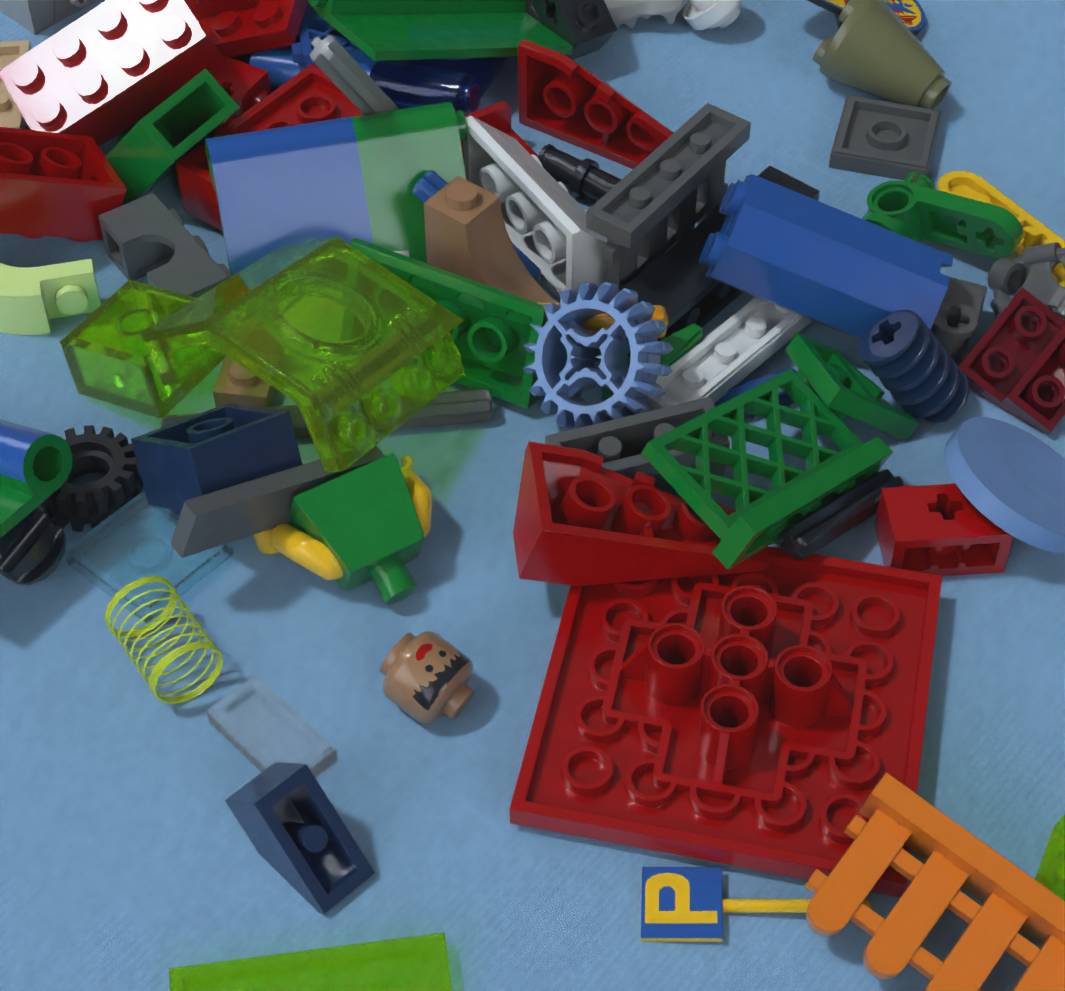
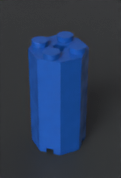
(820, 259)

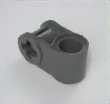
(958, 316)

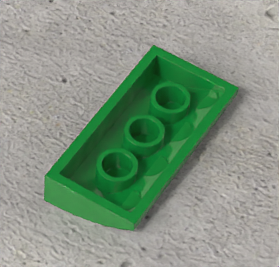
(492, 329)

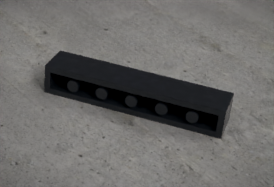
(679, 279)

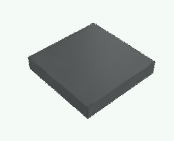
(884, 138)

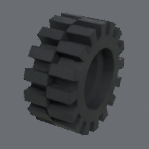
(100, 498)

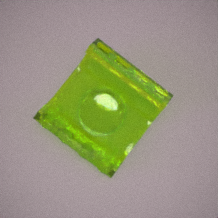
(326, 332)

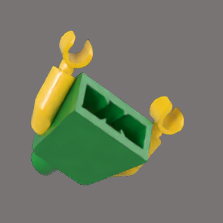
(359, 527)

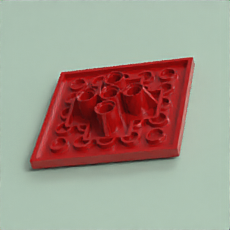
(733, 711)

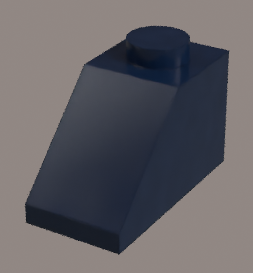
(300, 834)

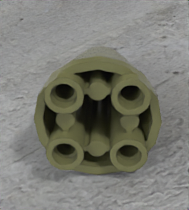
(881, 57)

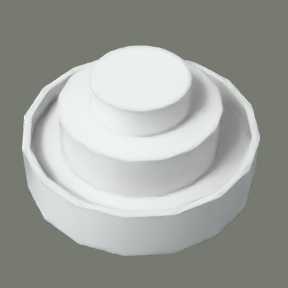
(711, 13)

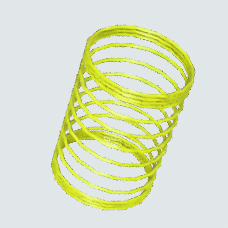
(172, 655)

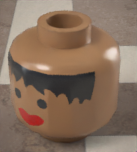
(427, 677)

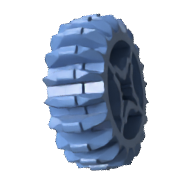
(564, 335)

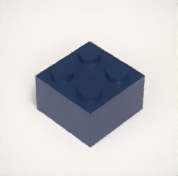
(214, 452)

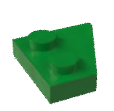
(846, 388)

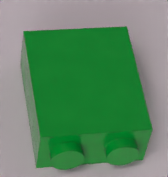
(170, 133)

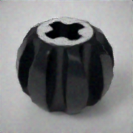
(32, 549)

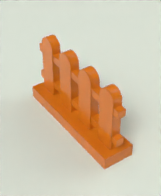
(953, 861)

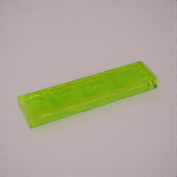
(384, 965)

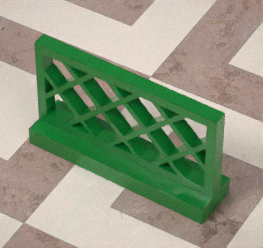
(794, 492)

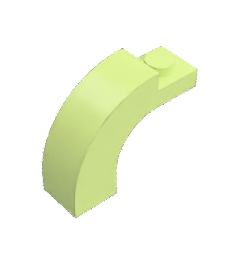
(44, 293)

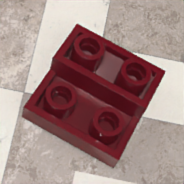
(1022, 362)

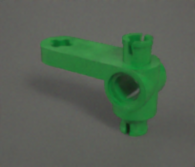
(942, 217)

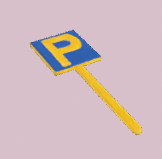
(689, 905)

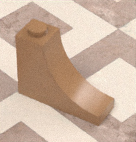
(471, 240)

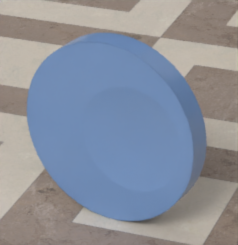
(1010, 480)

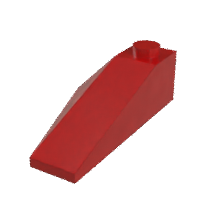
(582, 108)
(604, 528)

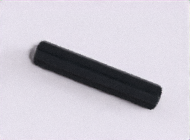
(837, 516)

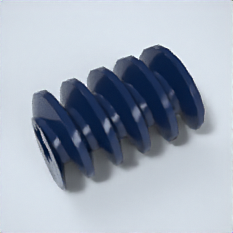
(914, 366)

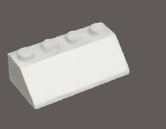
(535, 209)

